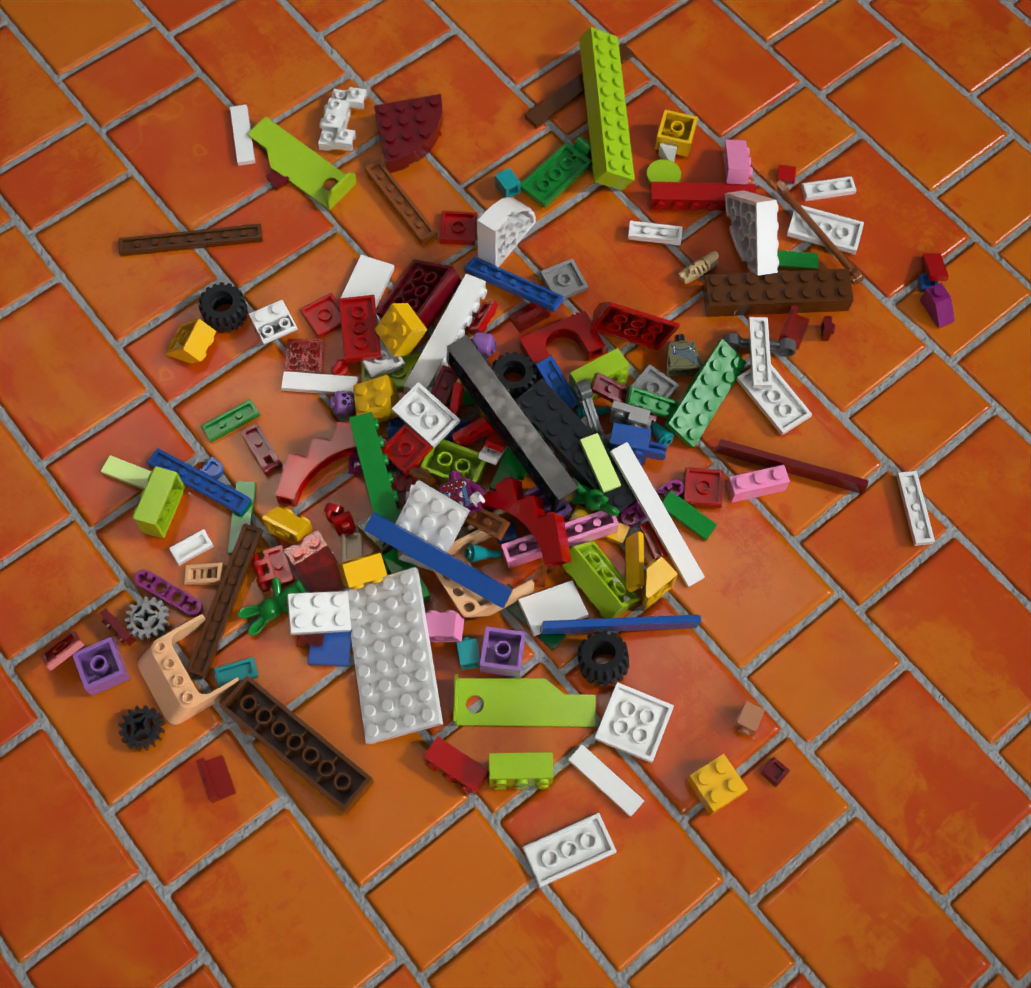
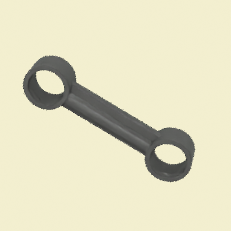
(784, 347)
(585, 395)

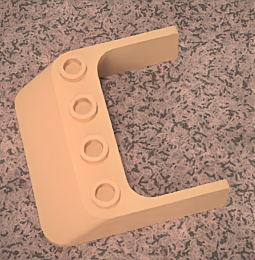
(465, 600)
(170, 681)

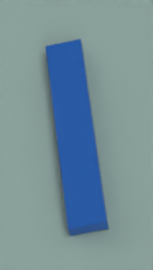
(514, 284)
(201, 482)

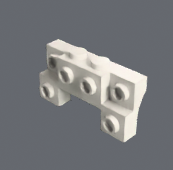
(336, 117)

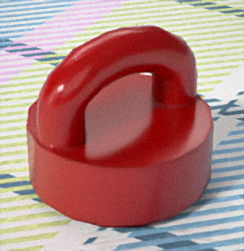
(339, 367)
(332, 509)

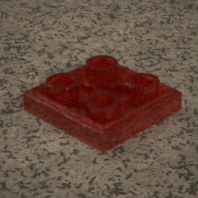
(304, 356)

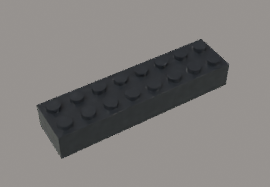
(563, 432)

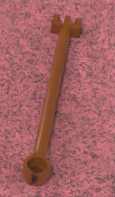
(855, 275)

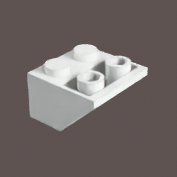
(272, 322)

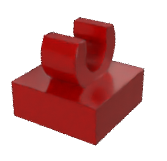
(344, 524)

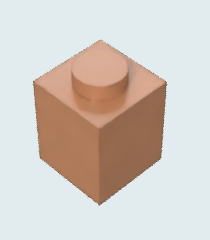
(749, 719)

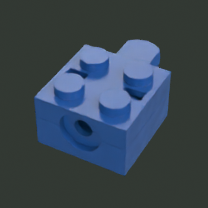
(638, 440)

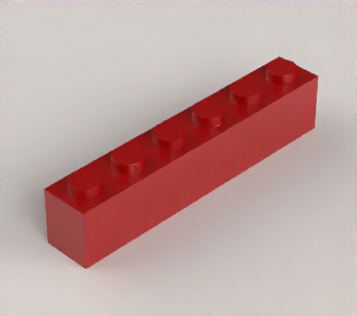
(693, 195)

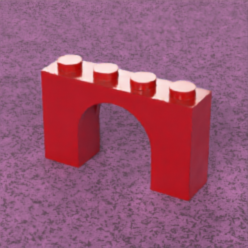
(575, 328)

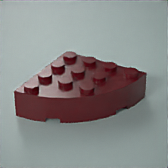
(408, 129)

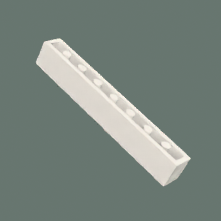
(449, 329)

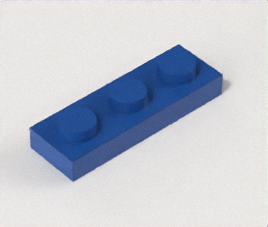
(555, 379)

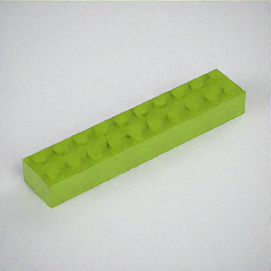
(606, 109)

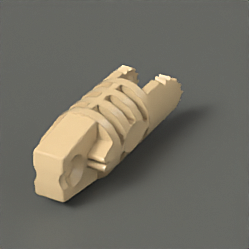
(699, 267)

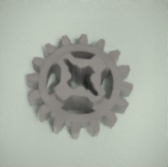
(140, 614)

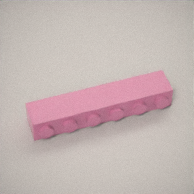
(577, 530)

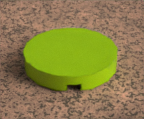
(663, 171)

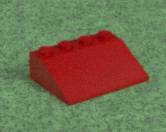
(632, 325)

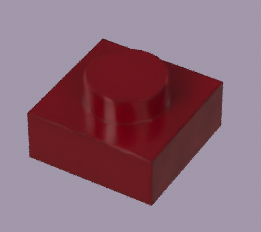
(827, 328)

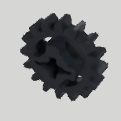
(137, 735)

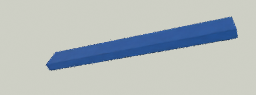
(438, 560)
(620, 624)

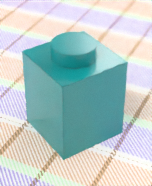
(507, 183)
(468, 653)

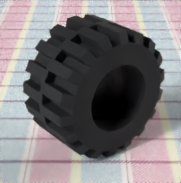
(218, 296)
(516, 364)
(603, 644)

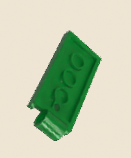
(558, 172)

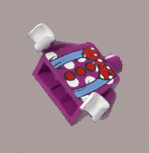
(463, 491)

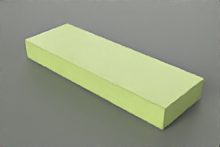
(600, 463)
(126, 472)

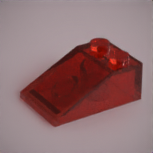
(315, 564)

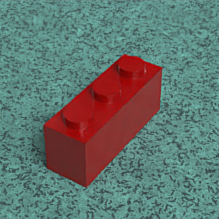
(455, 766)

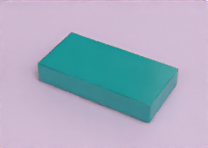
(237, 669)

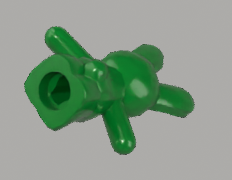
(594, 500)
(270, 607)

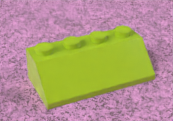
(600, 580)

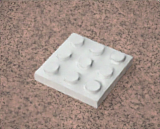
(432, 516)
(634, 722)

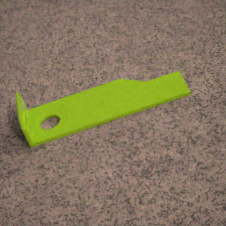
(301, 164)
(521, 704)

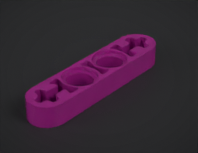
(660, 491)
(170, 590)

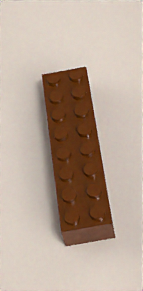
(776, 292)
(297, 744)

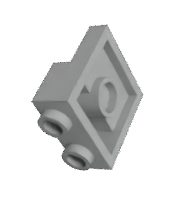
(630, 415)

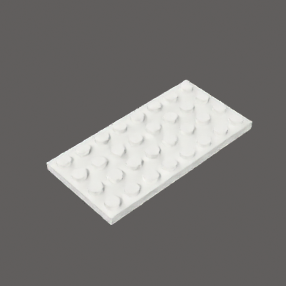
(393, 657)

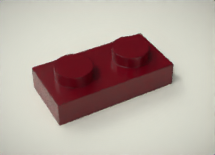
(122, 634)

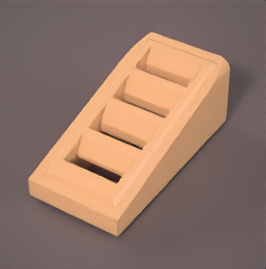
(217, 573)

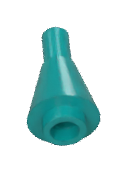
(601, 410)
(662, 434)
(476, 553)

